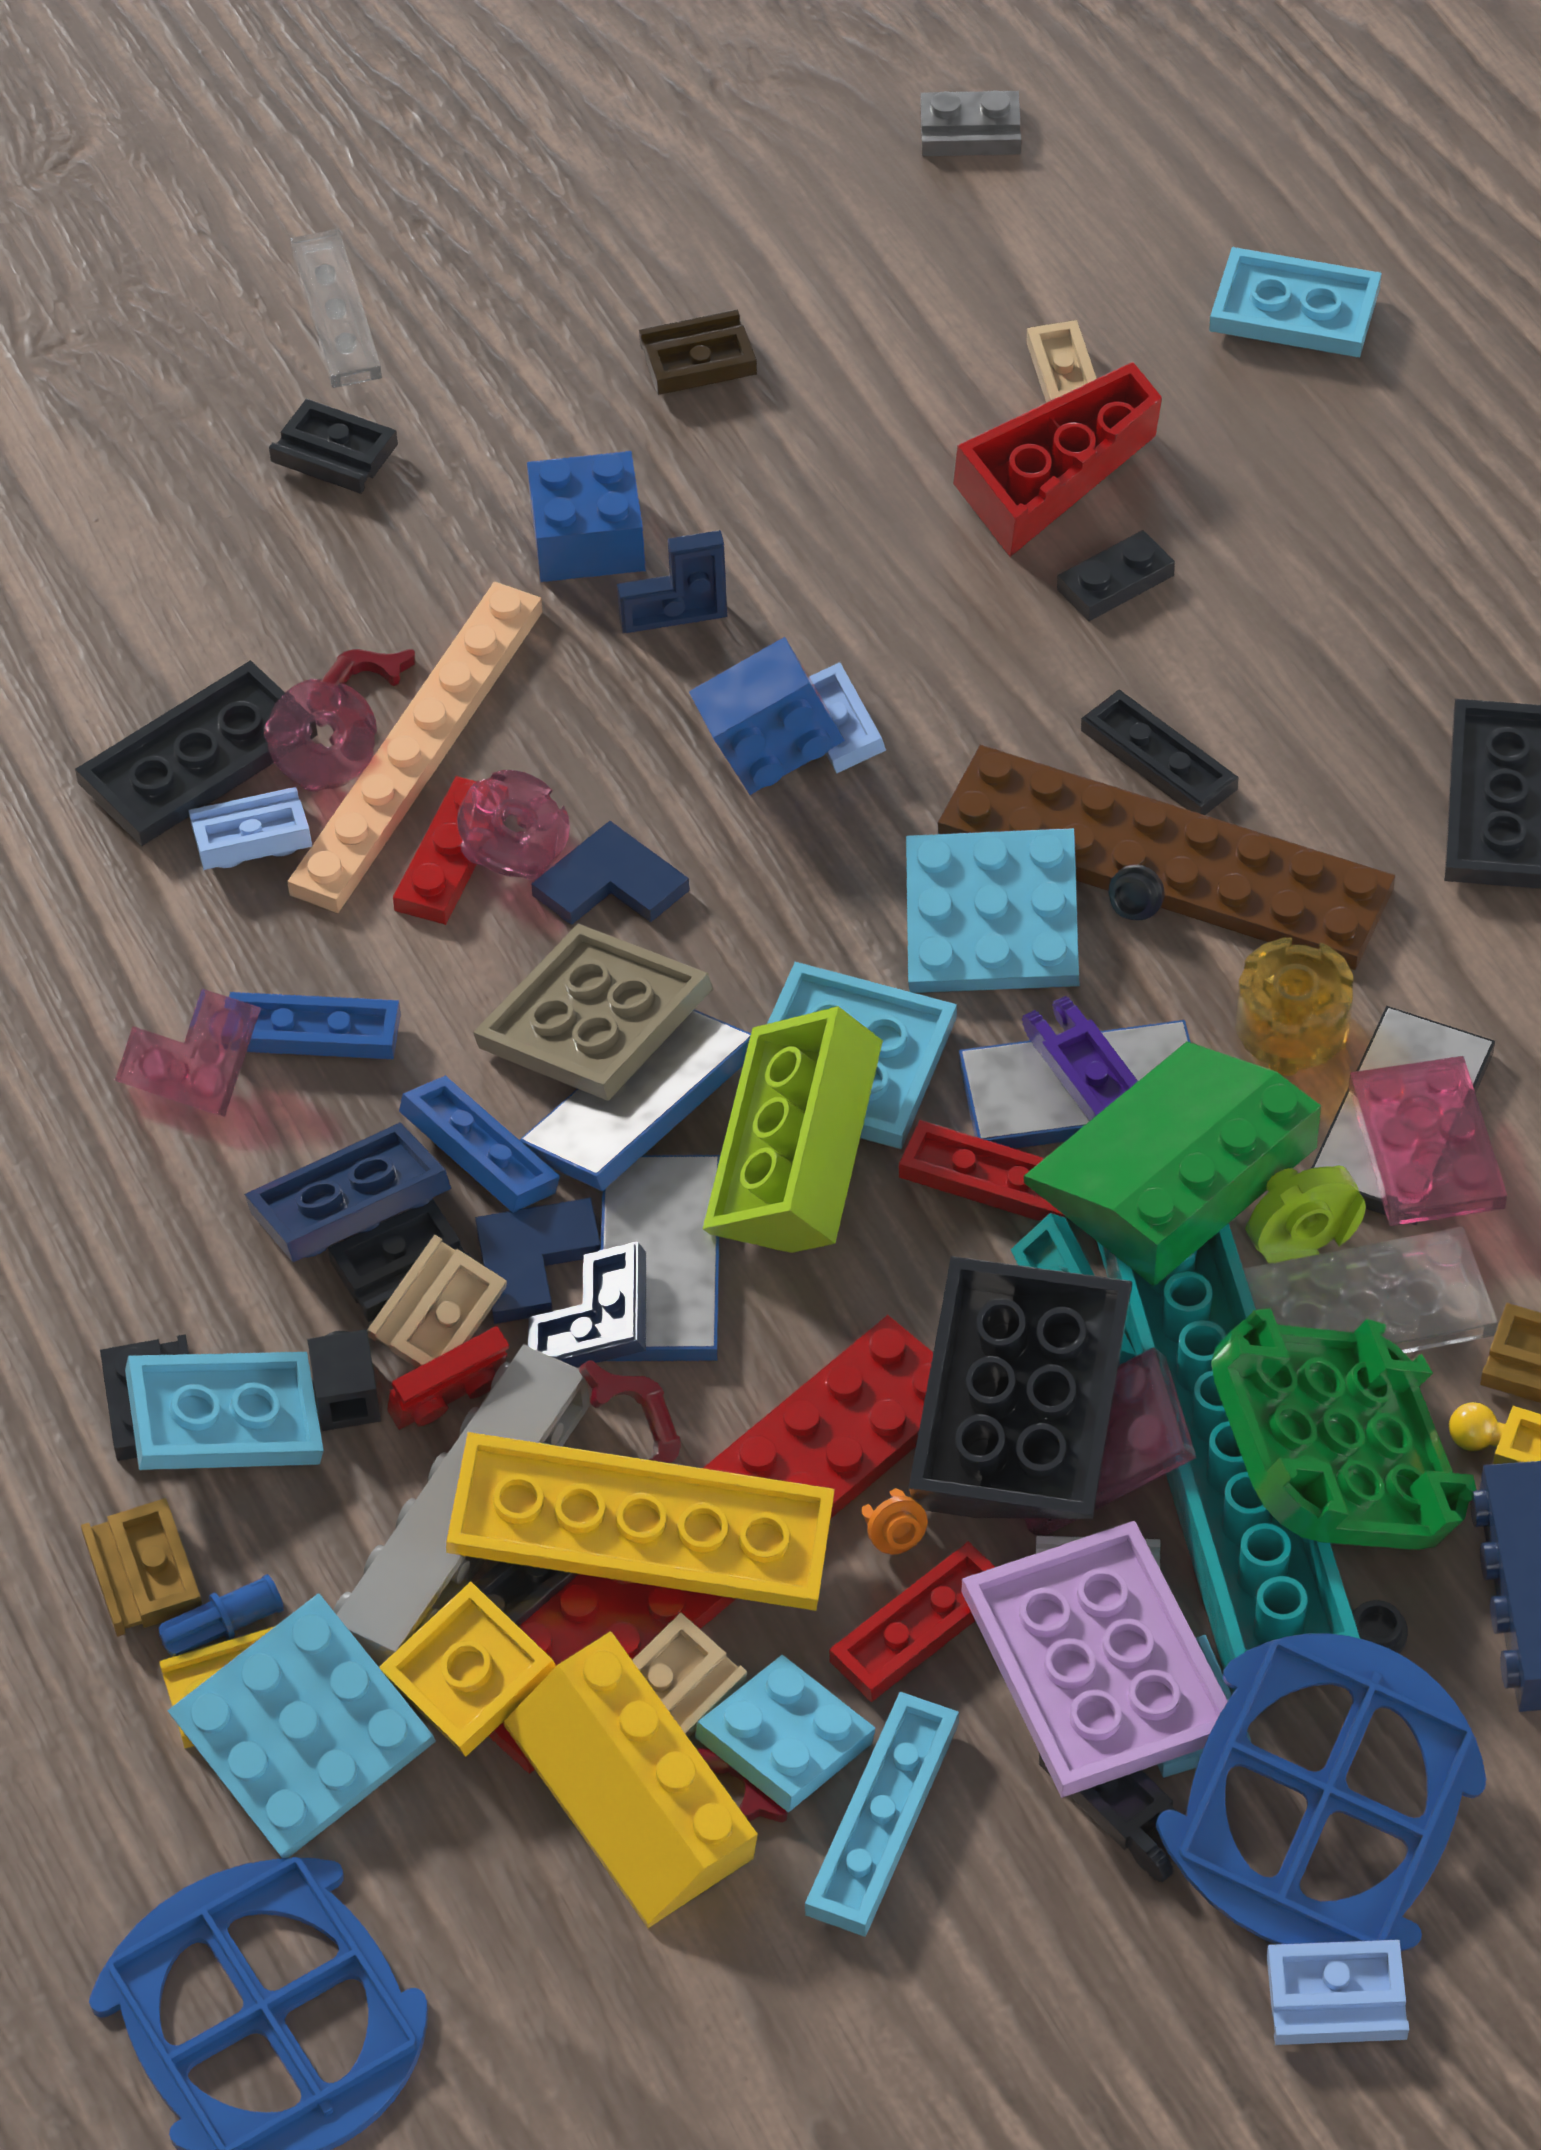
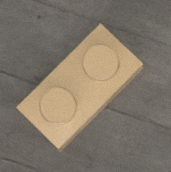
(1059, 358)

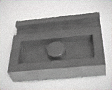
(970, 123)

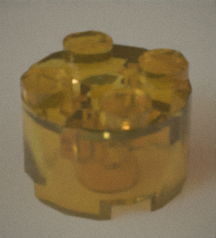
(1294, 1005)

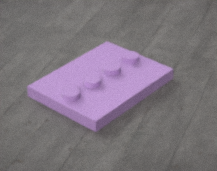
(1097, 1657)

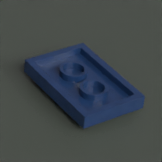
(347, 1192)

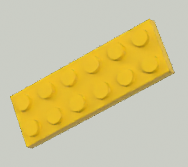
(640, 1521)

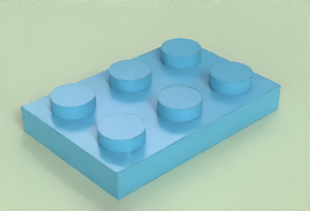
(1295, 302)
(223, 1410)

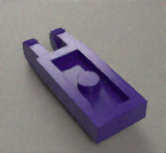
(1080, 1057)

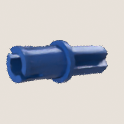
(221, 1616)

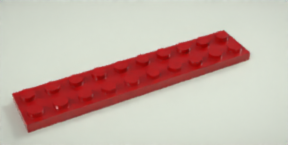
(829, 1433)

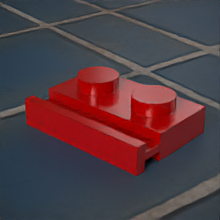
(467, 1369)

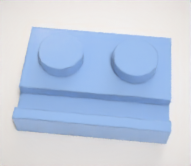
(250, 828)
(1337, 1992)

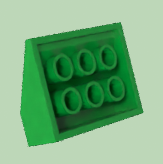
(1178, 1156)

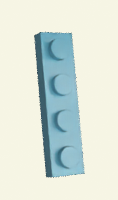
(882, 1814)

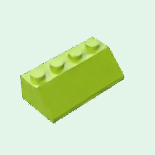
(794, 1132)

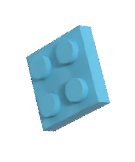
(785, 1733)

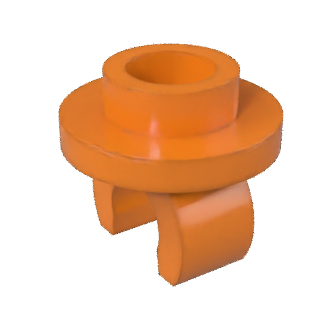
(896, 1523)

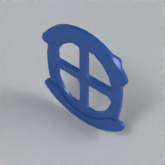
(1276, 1905)
(202, 1914)

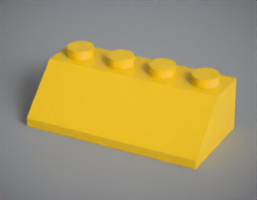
(631, 1780)

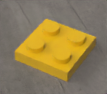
(467, 1668)

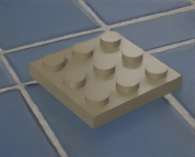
(593, 1011)

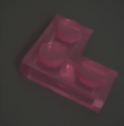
(204, 1066)

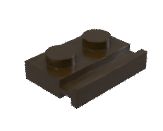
(698, 352)

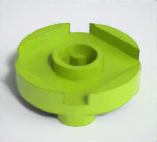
(1305, 1212)

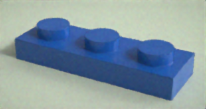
(323, 1025)
(479, 1143)

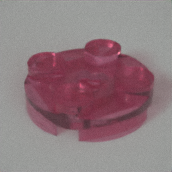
(325, 704)
(501, 849)

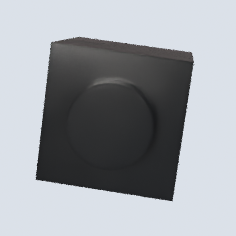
(344, 1379)

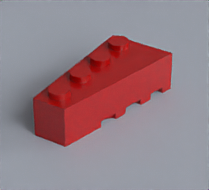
(1055, 454)

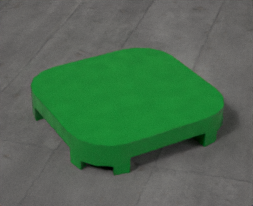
(1339, 1434)

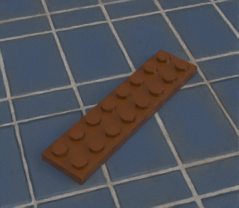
(1205, 864)

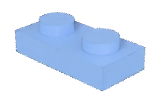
(851, 718)

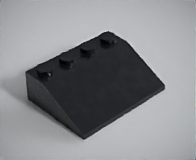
(1019, 1392)

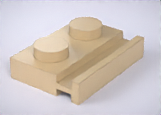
(436, 1304)
(688, 1672)

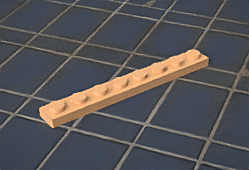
(414, 748)

